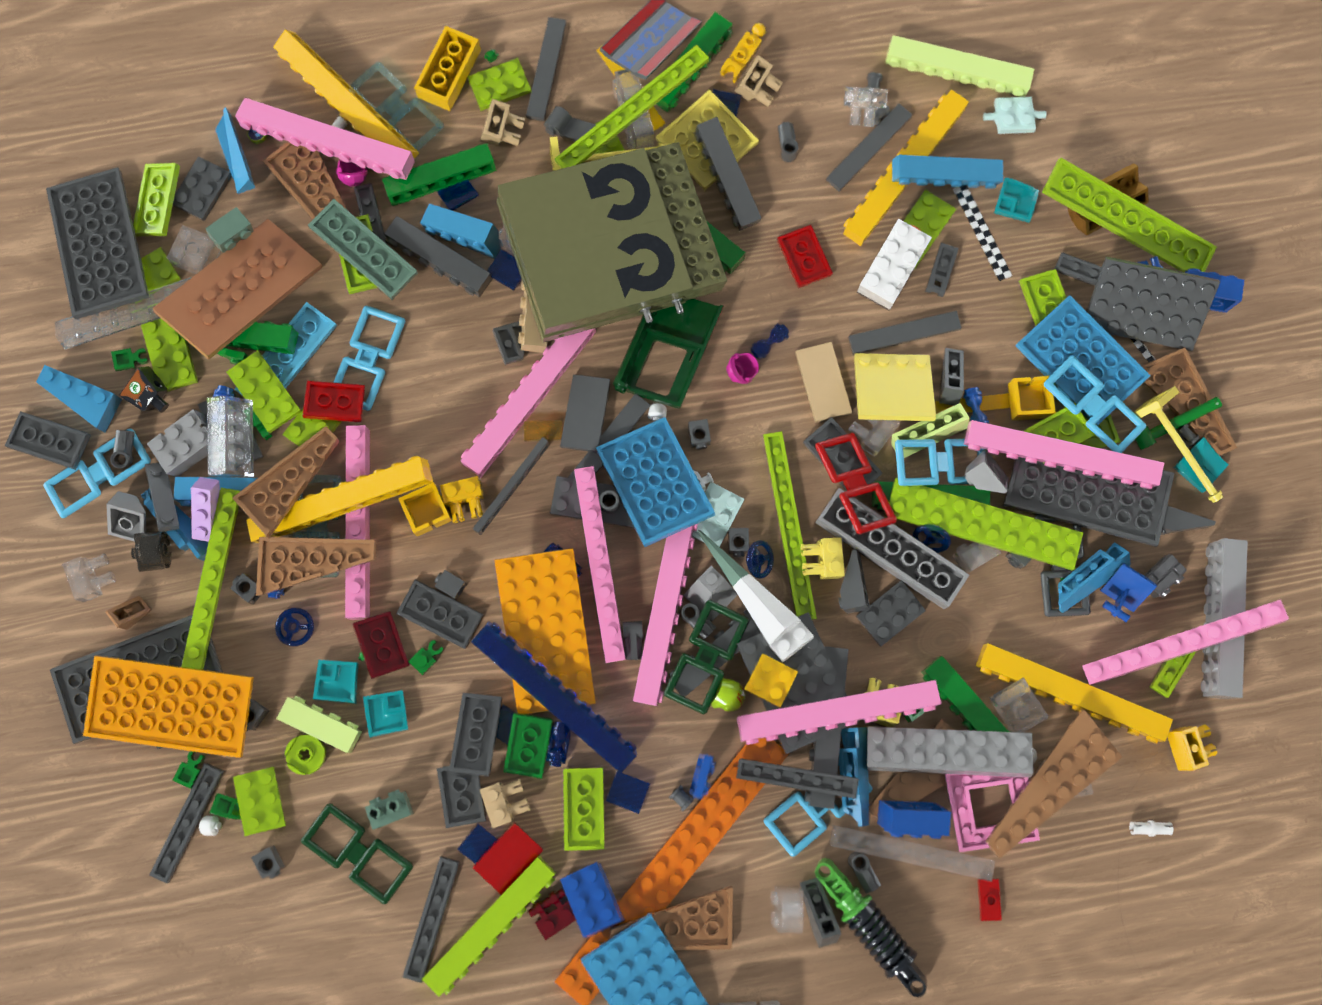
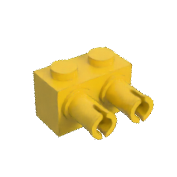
(462, 492)
(1188, 747)

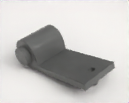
(563, 125)

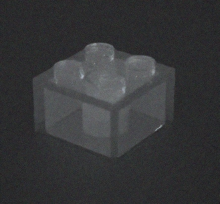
(192, 250)
(1019, 707)
(787, 909)

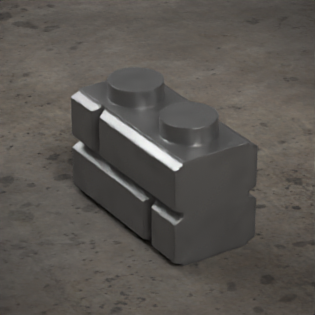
(1164, 574)

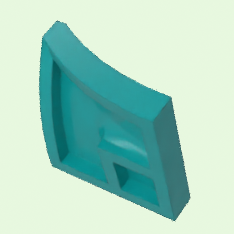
(1016, 200)
(1208, 460)
(336, 681)
(385, 713)

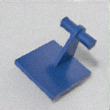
(1127, 589)

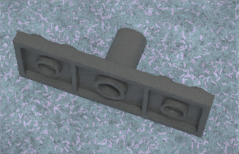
(567, 503)

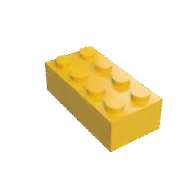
(447, 68)

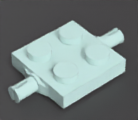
(1014, 115)

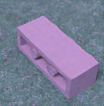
(203, 507)

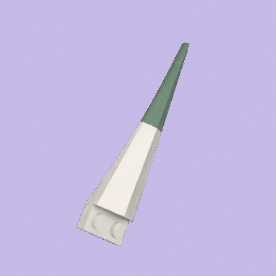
(776, 622)

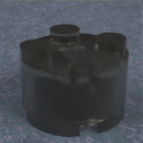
(151, 551)

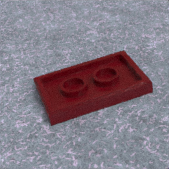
(380, 645)

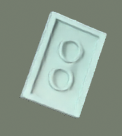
(726, 508)

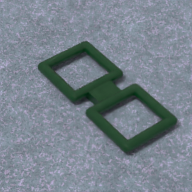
(706, 657)
(357, 853)

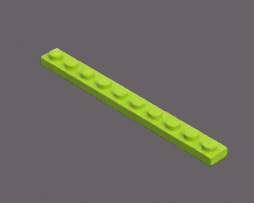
(633, 108)
(788, 523)
(211, 580)

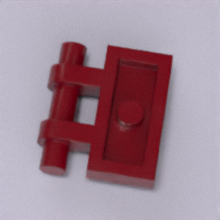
(556, 919)

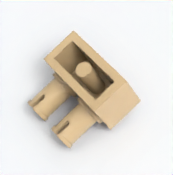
(754, 77)
(496, 119)
(496, 802)

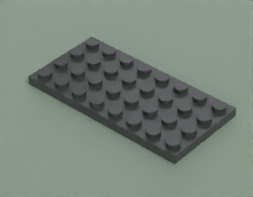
(97, 243)
(1090, 500)
(158, 646)

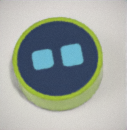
(256, 137)

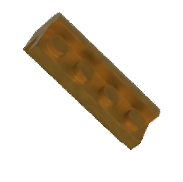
(1124, 180)

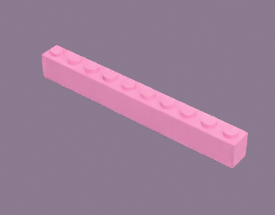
(325, 139)
(523, 401)
(1064, 454)
(357, 524)
(600, 564)
(664, 617)
(1185, 642)
(838, 711)

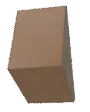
(128, 613)

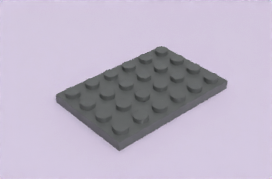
(1151, 303)
(813, 683)

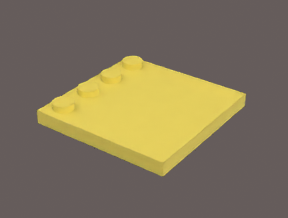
(683, 130)
(894, 387)

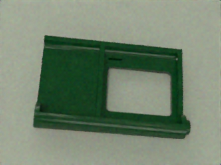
(684, 330)

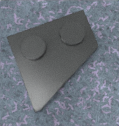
(507, 342)

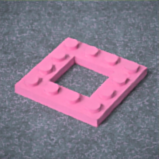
(958, 787)

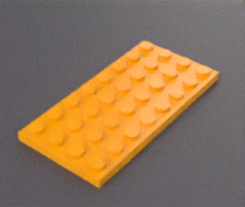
(547, 619)
(168, 706)

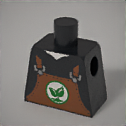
(145, 390)

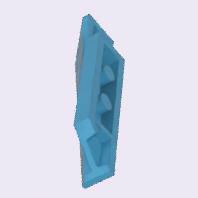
(234, 153)
(182, 536)
(1091, 575)
(854, 764)

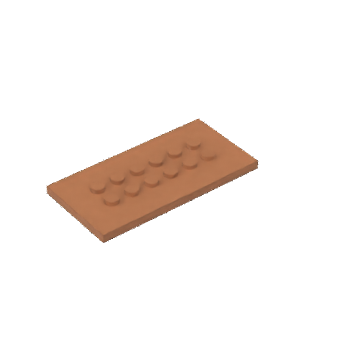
(237, 289)

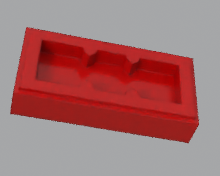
(989, 900)

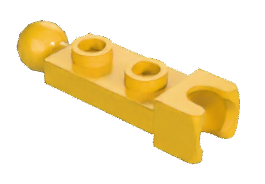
(743, 52)

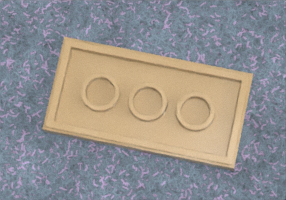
(823, 382)

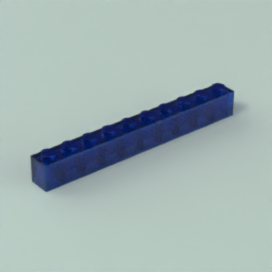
(554, 696)

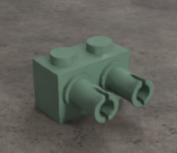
(229, 230)
(388, 810)

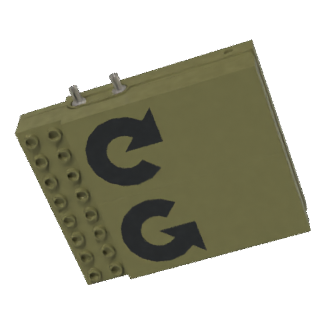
(610, 240)

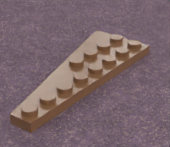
(304, 177)
(1069, 768)

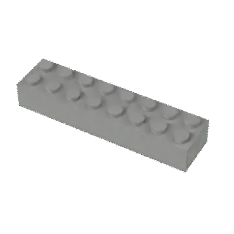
(895, 552)
(1224, 598)
(950, 752)

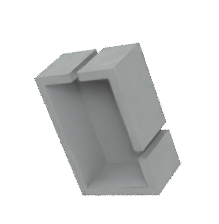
(181, 444)

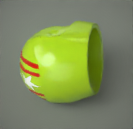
(730, 696)

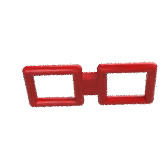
(855, 483)

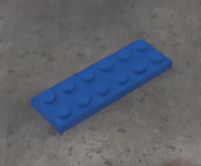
(699, 782)

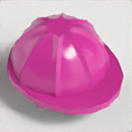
(351, 173)
(742, 368)

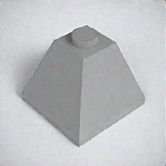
(986, 474)
(125, 516)
(712, 587)

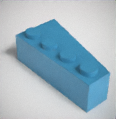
(462, 229)
(87, 400)

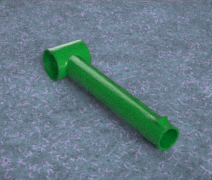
(1148, 436)

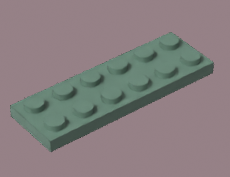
(363, 249)

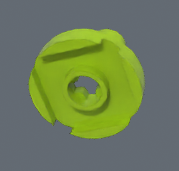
(294, 757)

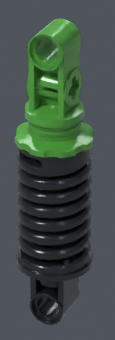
(874, 929)

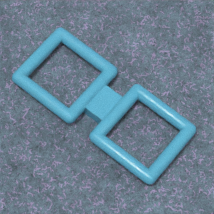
(368, 354)
(1094, 405)
(938, 461)
(94, 476)
(814, 812)

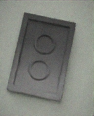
(201, 188)
(891, 613)
(460, 798)

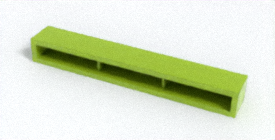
(490, 924)

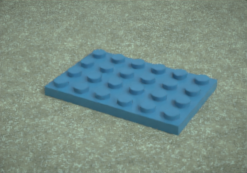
(1075, 333)
(655, 482)
(641, 969)

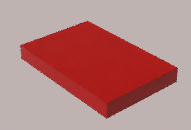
(804, 256)
(334, 401)
(507, 858)

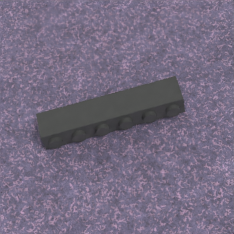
(728, 174)
(437, 256)
(693, 676)

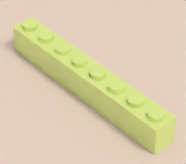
(959, 66)

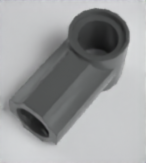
(787, 141)
(123, 445)
(708, 627)
(633, 640)
(864, 872)

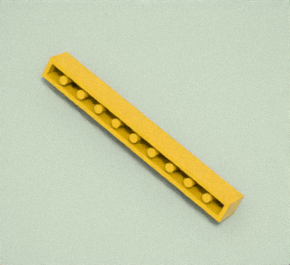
(338, 91)
(923, 144)
(350, 496)
(1075, 693)

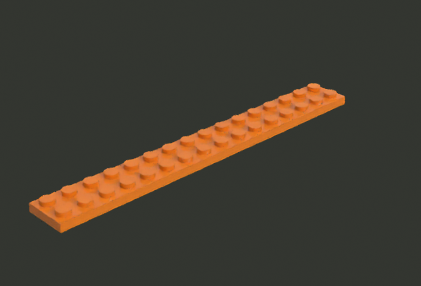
(678, 858)

